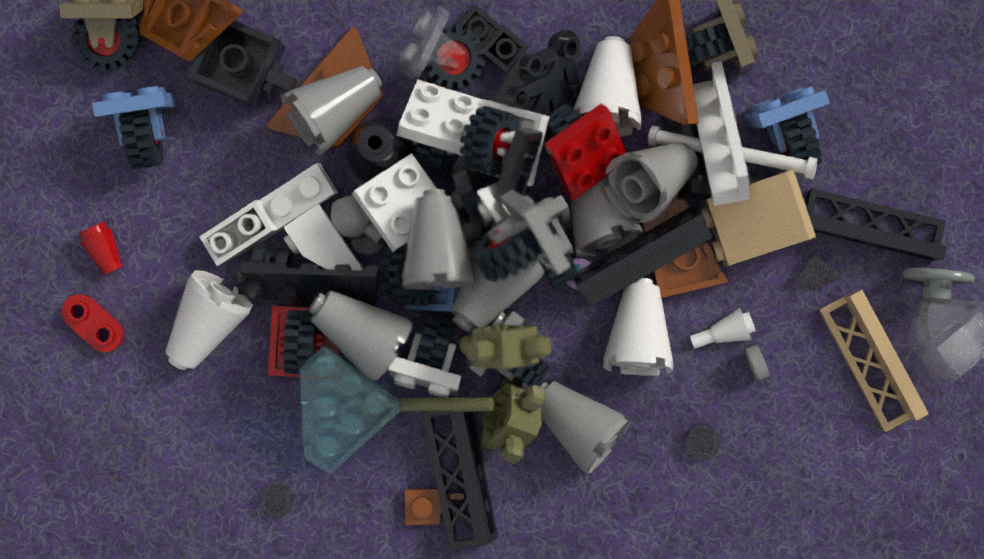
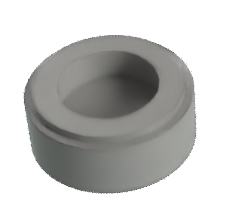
(757, 362)

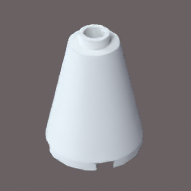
(613, 84)
(204, 319)
(639, 333)

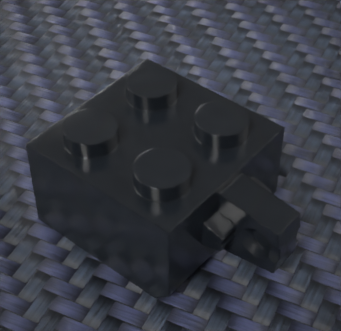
(242, 65)

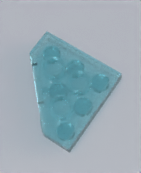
(339, 409)

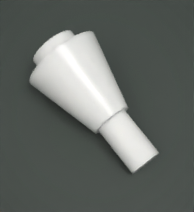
(729, 329)

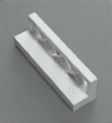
(720, 140)

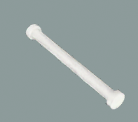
(807, 167)

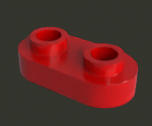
(92, 322)

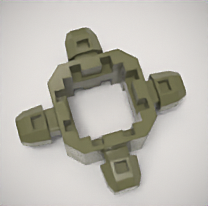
(505, 346)
(513, 419)

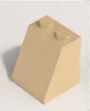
(765, 223)

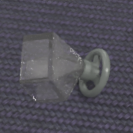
(946, 331)

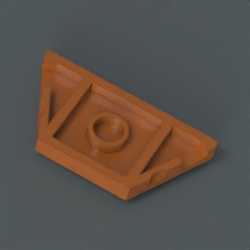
(186, 25)
(343, 57)
(664, 64)

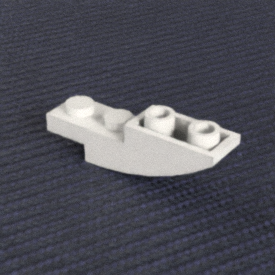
(268, 215)

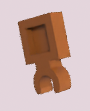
(424, 506)

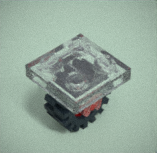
(443, 53)

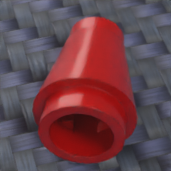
(101, 247)

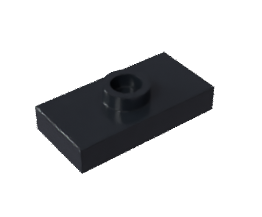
(519, 161)

